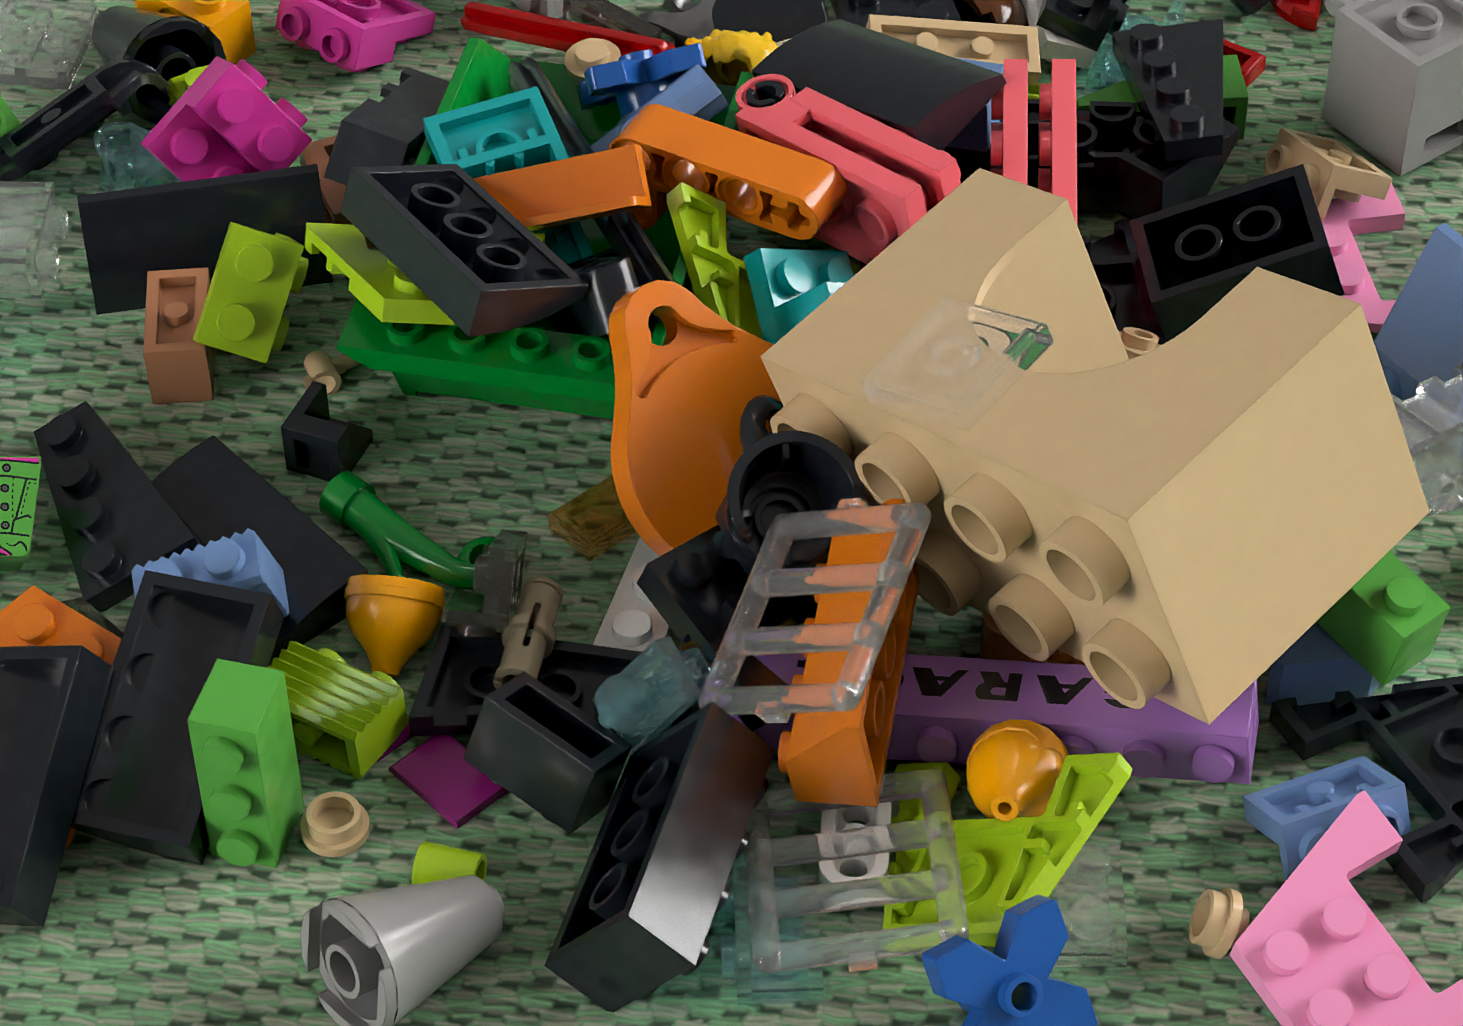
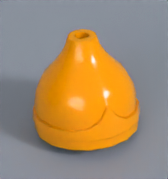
(392, 617)
(1014, 769)

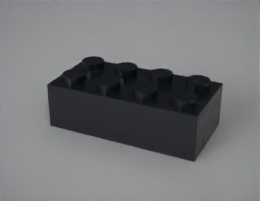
(662, 860)

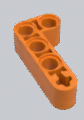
(752, 176)

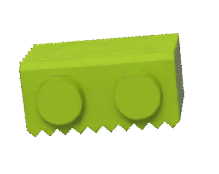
(340, 710)

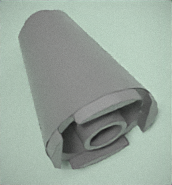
(397, 945)

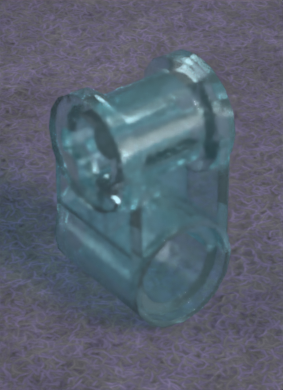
(132, 165)

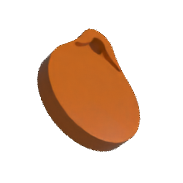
(678, 410)

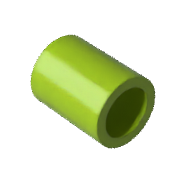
(443, 862)

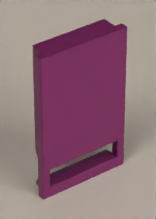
(444, 778)

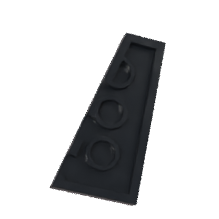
(106, 506)

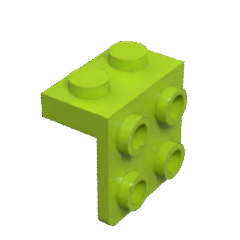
(251, 292)

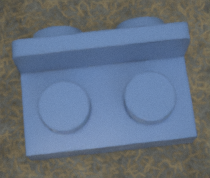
(1304, 808)

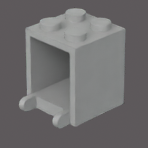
(1397, 78)

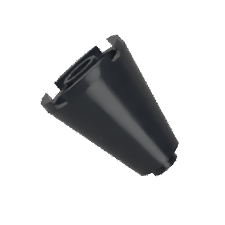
(160, 39)

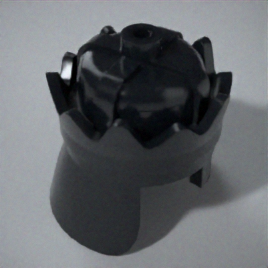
(778, 477)

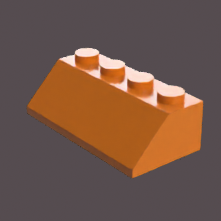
(845, 753)

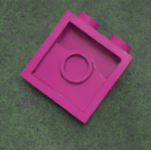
(353, 31)
(227, 127)

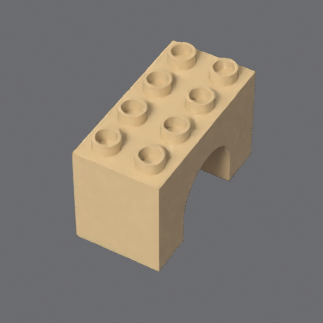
(1112, 508)

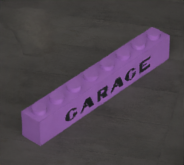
(955, 699)

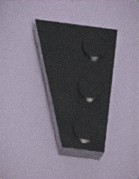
(389, 129)

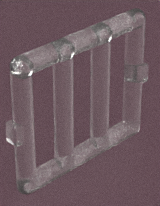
(861, 638)
(859, 949)

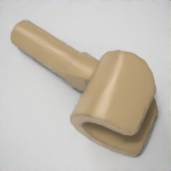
(326, 370)

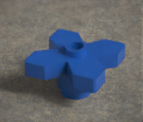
(636, 77)
(1012, 979)

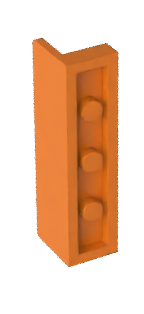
(572, 188)

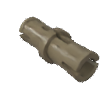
(535, 611)

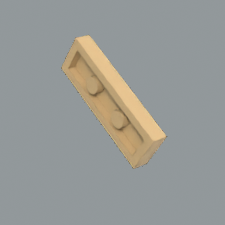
(966, 39)

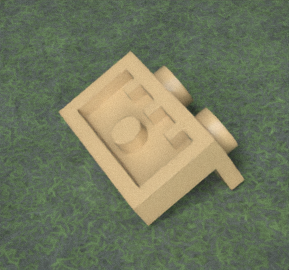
(1329, 166)

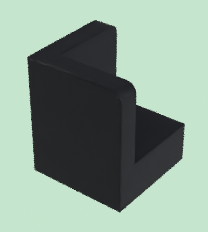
(319, 443)

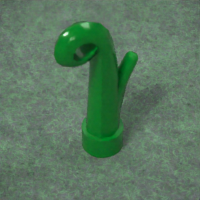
(355, 506)

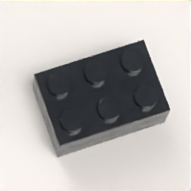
(1213, 242)

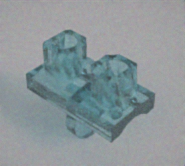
(651, 692)

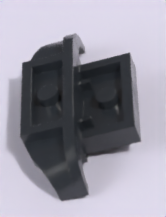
(72, 116)

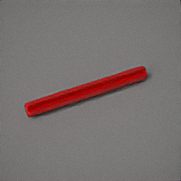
(549, 31)

